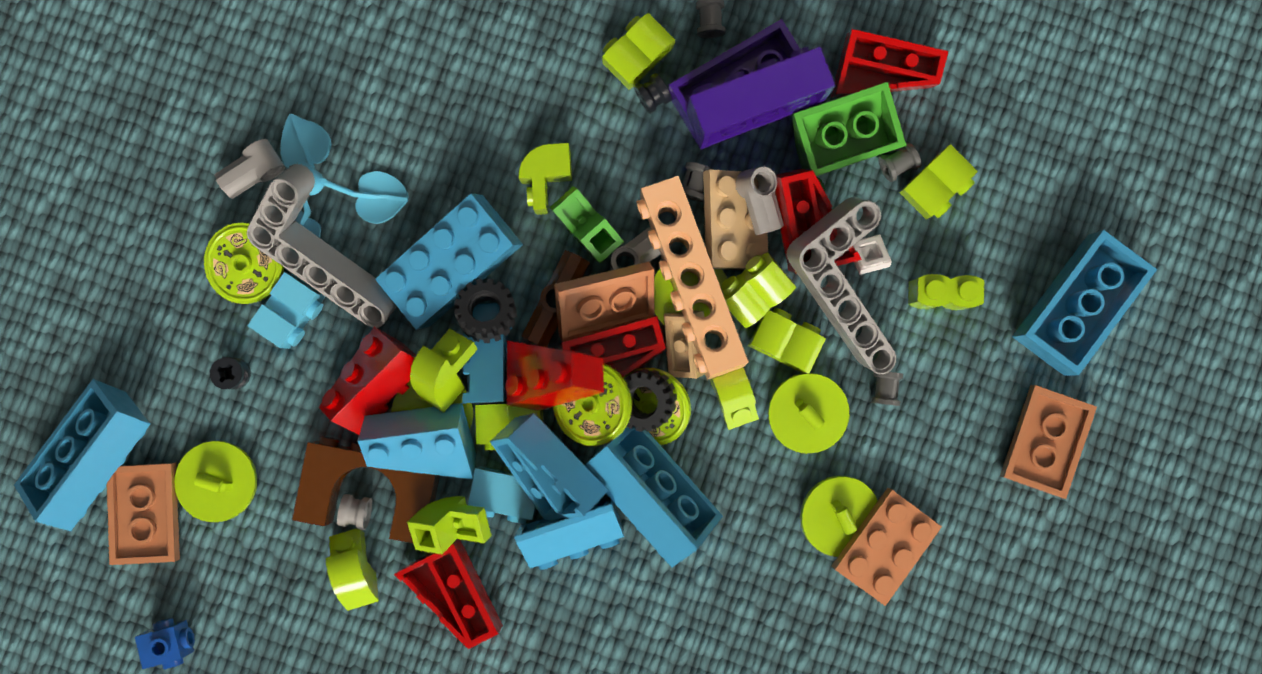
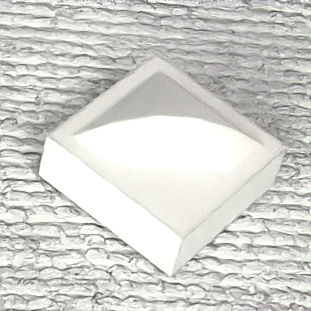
(873, 255)

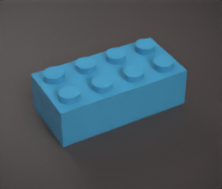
(448, 257)
(1084, 303)
(81, 456)
(655, 494)

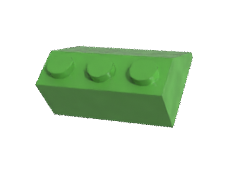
(847, 130)

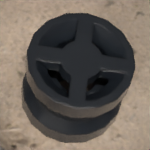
(653, 93)
(237, 375)

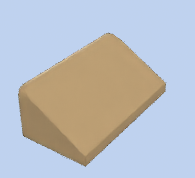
(679, 351)

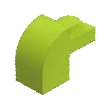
(542, 166)
(436, 370)
(735, 398)
(445, 521)
(349, 571)

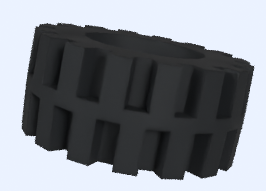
(485, 292)
(663, 392)

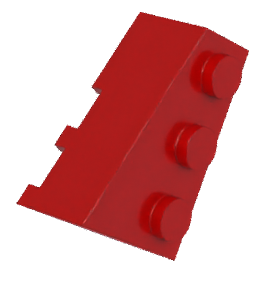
(878, 59)
(801, 206)
(624, 346)
(550, 376)
(369, 381)
(454, 594)

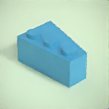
(488, 365)
(420, 442)
(547, 469)

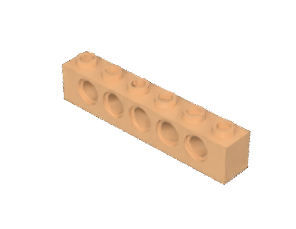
(670, 197)

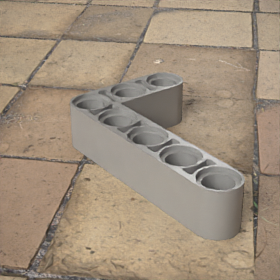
(308, 256)
(838, 289)

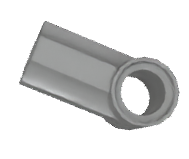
(256, 165)
(761, 201)
(637, 249)

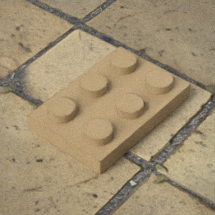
(728, 224)

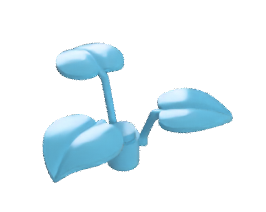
(309, 144)

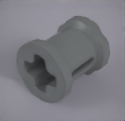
(710, 18)
(900, 162)
(693, 182)
(887, 388)

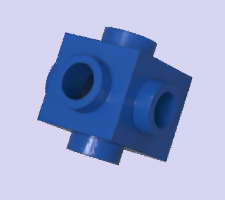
(165, 644)

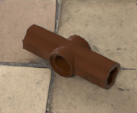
(544, 318)

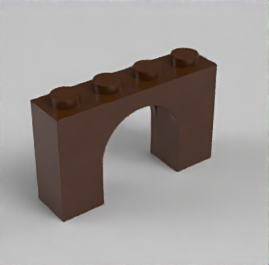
(326, 468)

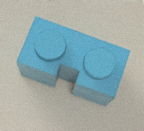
(287, 311)
(500, 494)

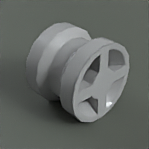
(354, 512)

